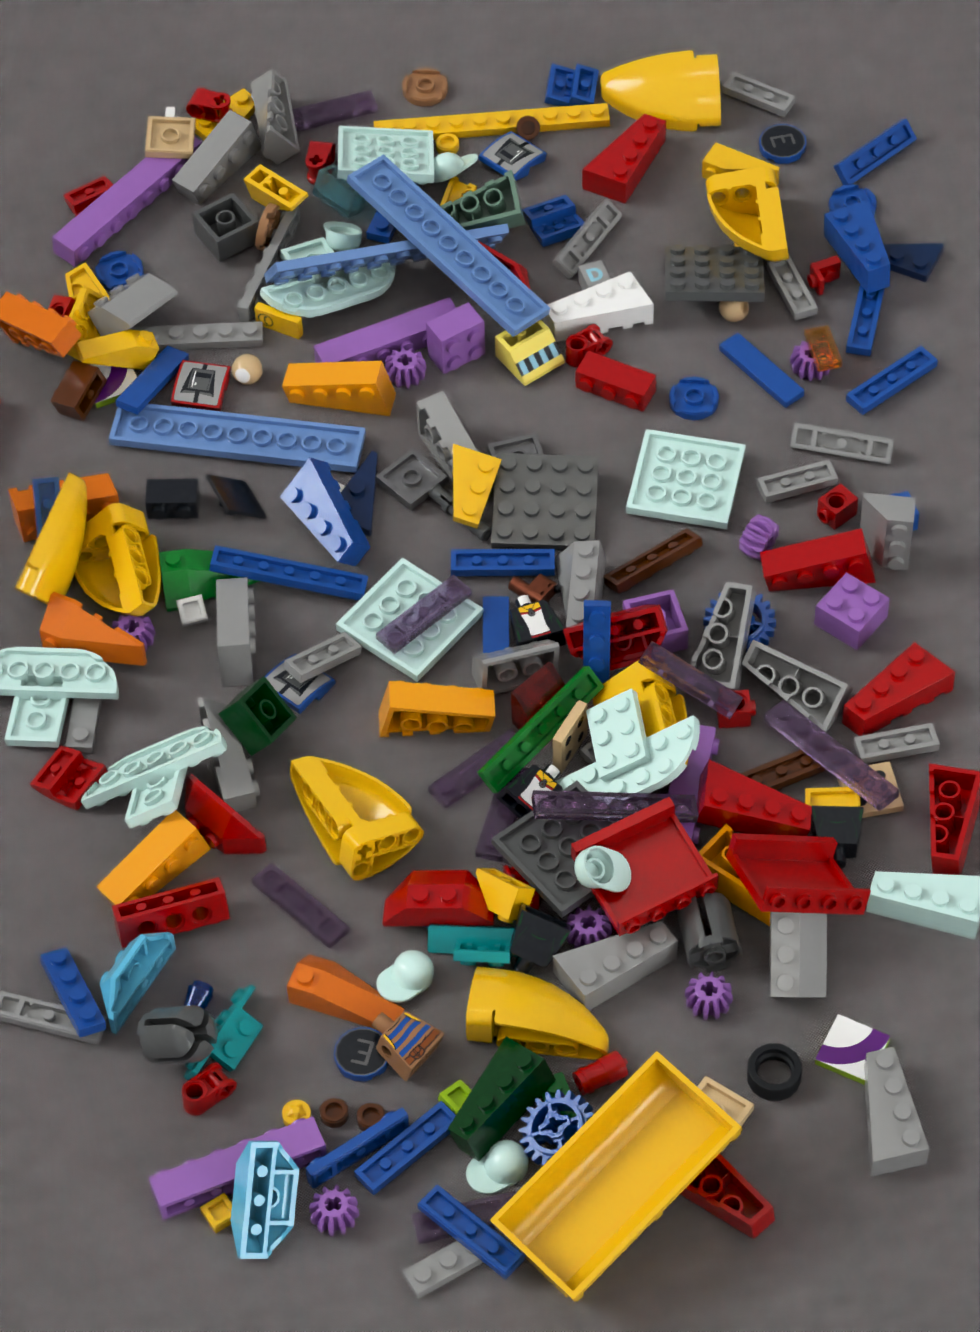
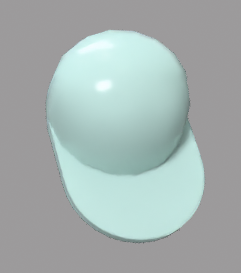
(450, 164)
(342, 235)
(602, 869)
(406, 977)
(499, 1168)

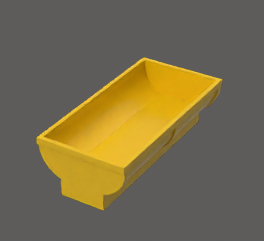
(615, 1176)

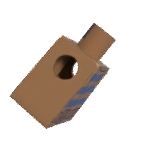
(406, 1042)

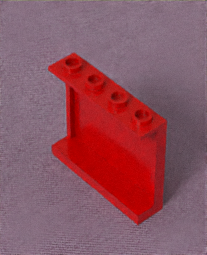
(662, 866)
(794, 874)

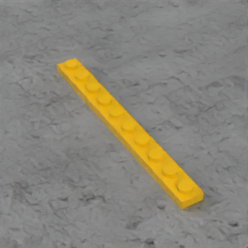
(505, 121)

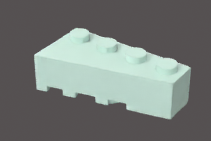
(928, 900)

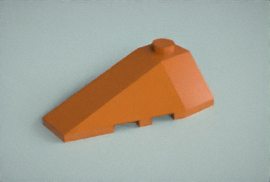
(72, 627)
(337, 992)

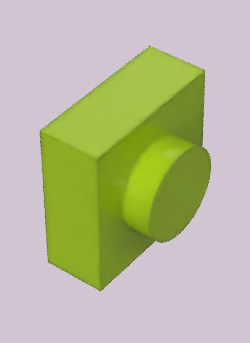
(455, 1095)

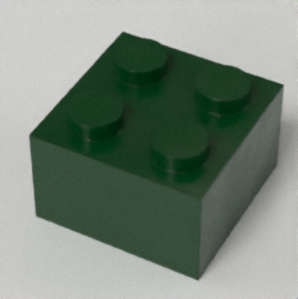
(257, 716)

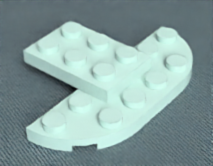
(325, 294)
(43, 684)
(624, 754)
(155, 774)

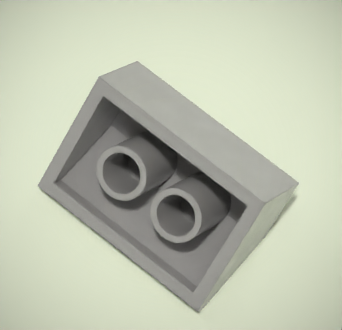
(130, 303)
(888, 528)
(512, 666)
(798, 954)

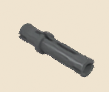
(440, 495)

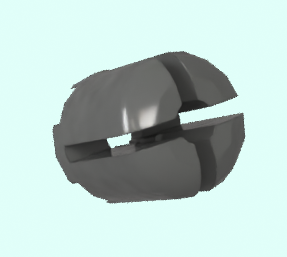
(714, 950)
(177, 1034)

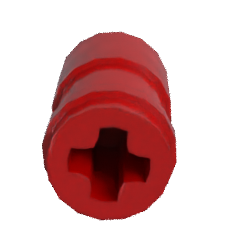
(600, 1073)

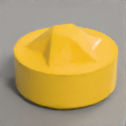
(295, 1110)

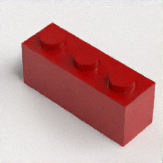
(615, 381)

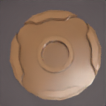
(425, 87)
(269, 221)

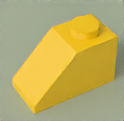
(503, 893)

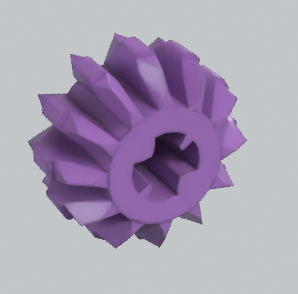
(803, 363)
(405, 367)
(758, 536)
(138, 627)
(588, 927)
(708, 996)
(334, 1210)

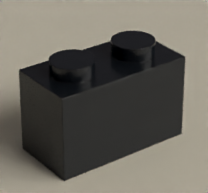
(172, 498)

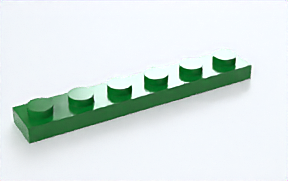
(539, 730)

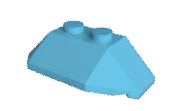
(133, 975)
(263, 1199)

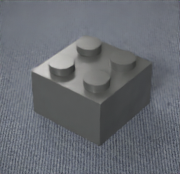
(225, 227)

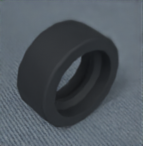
(777, 1052)

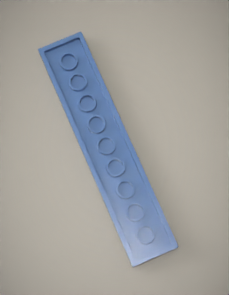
(448, 245)
(370, 256)
(238, 436)

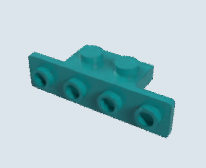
(472, 943)
(235, 1034)

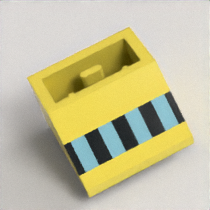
(529, 352)

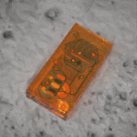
(823, 348)

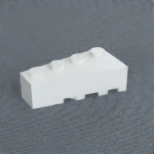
(607, 304)

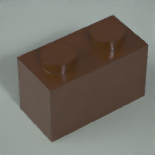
(78, 390)

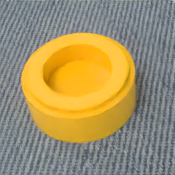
(447, 143)

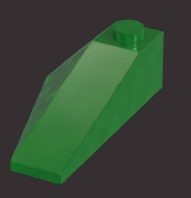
(188, 574)

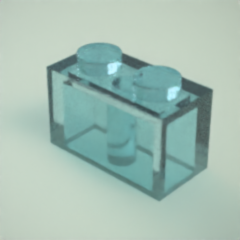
(337, 192)

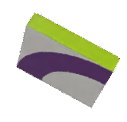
(117, 381)
(847, 1047)

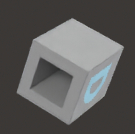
(592, 274)

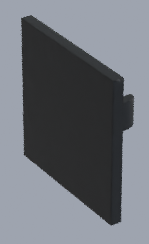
(235, 496)

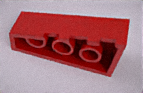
(625, 160)
(818, 562)
(903, 685)
(748, 804)
(952, 815)
(730, 1198)

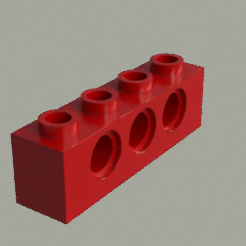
(172, 911)

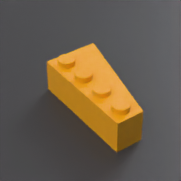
(341, 386)
(435, 709)
(155, 860)

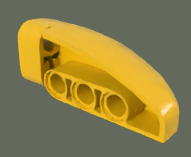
(667, 87)
(750, 211)
(58, 544)
(120, 561)
(656, 697)
(354, 815)
(532, 1015)

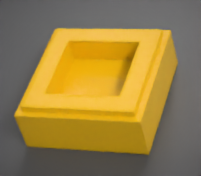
(217, 1212)

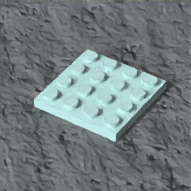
(407, 148)
(686, 479)
(390, 598)

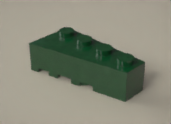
(500, 1098)

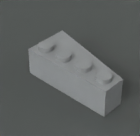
(217, 157)
(615, 963)
(892, 1120)

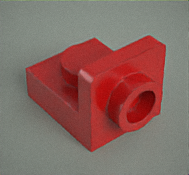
(822, 272)

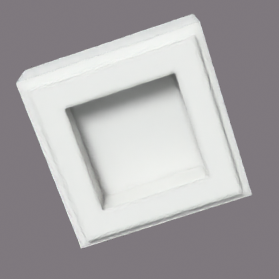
(192, 610)

